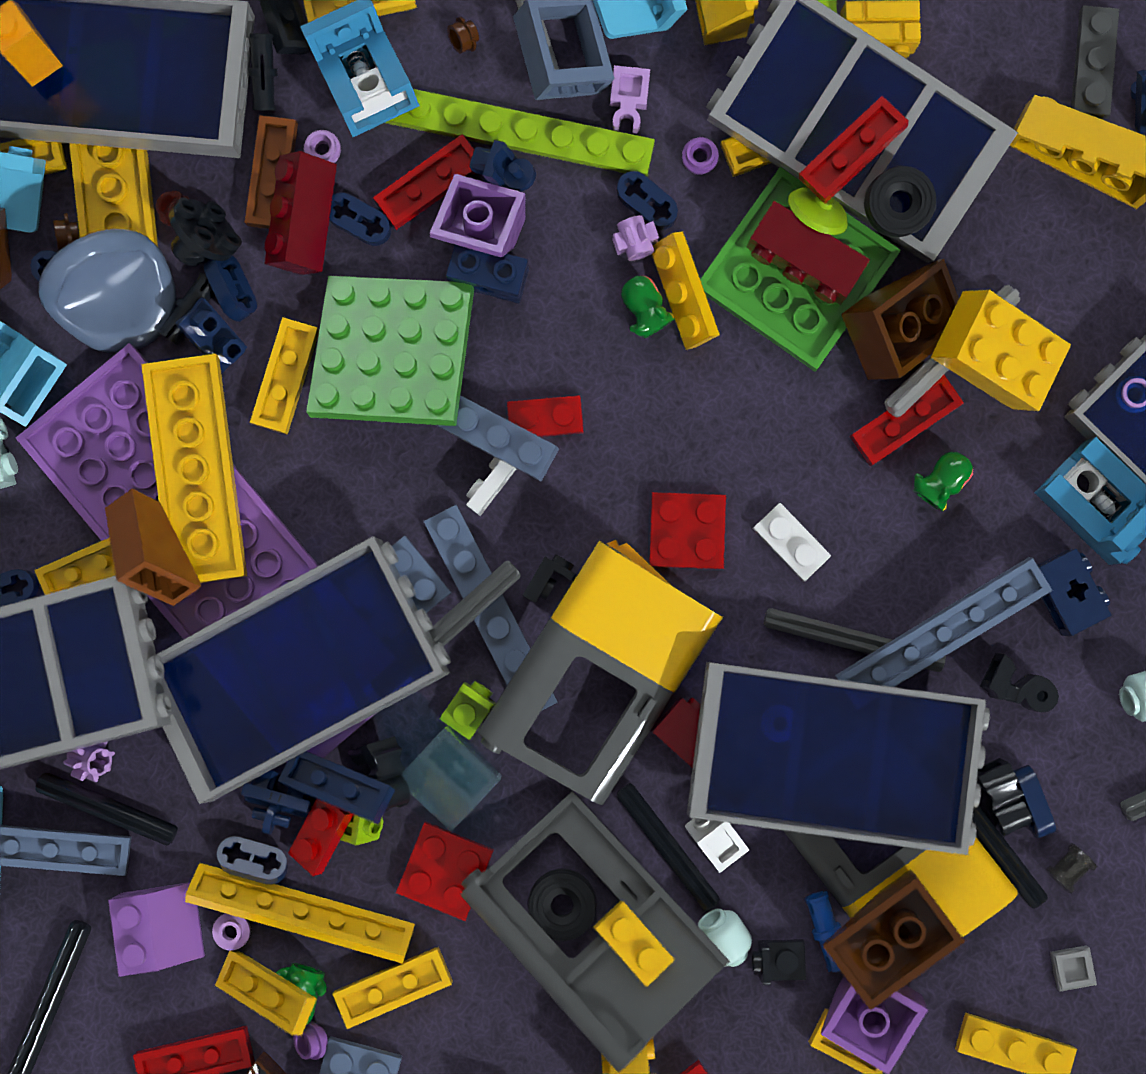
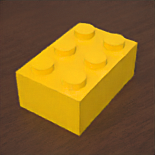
(1001, 350)

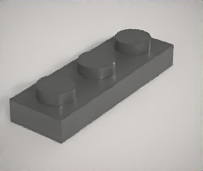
(1095, 60)

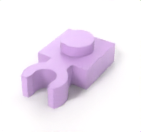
(629, 93)

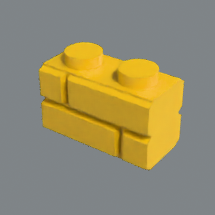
(888, 21)

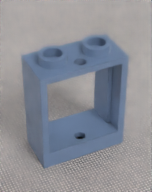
(563, 82)

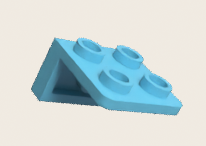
(637, 17)
(21, 188)

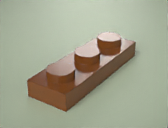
(274, 138)

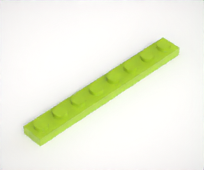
(528, 133)

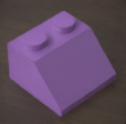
(480, 216)
(155, 929)
(875, 1034)

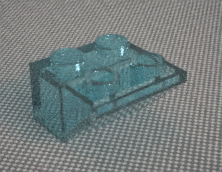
(450, 778)

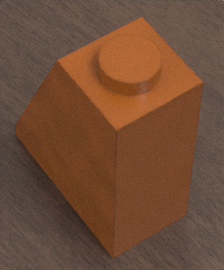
(148, 550)

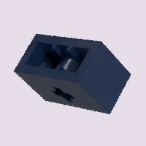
(489, 273)
(1089, 601)

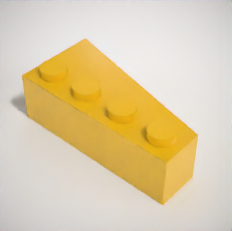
(1084, 148)

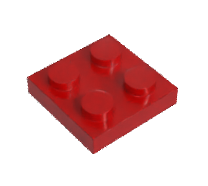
(687, 530)
(439, 867)

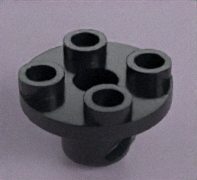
(201, 232)

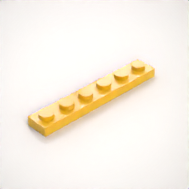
(300, 913)

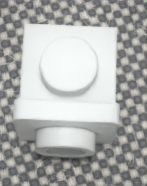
(717, 841)

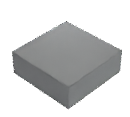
(1073, 968)

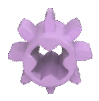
(635, 238)
(90, 761)

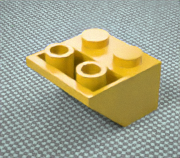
(725, 19)

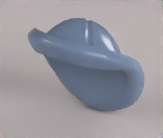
(109, 289)

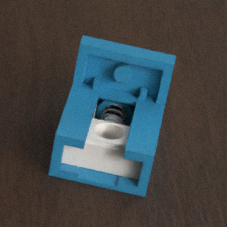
(348, 46)
(1125, 528)

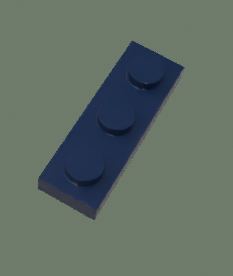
(337, 786)

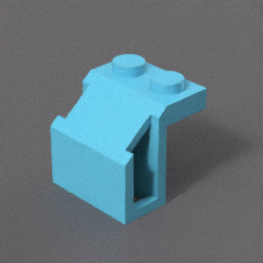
(25, 375)

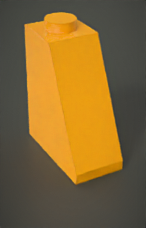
(25, 45)

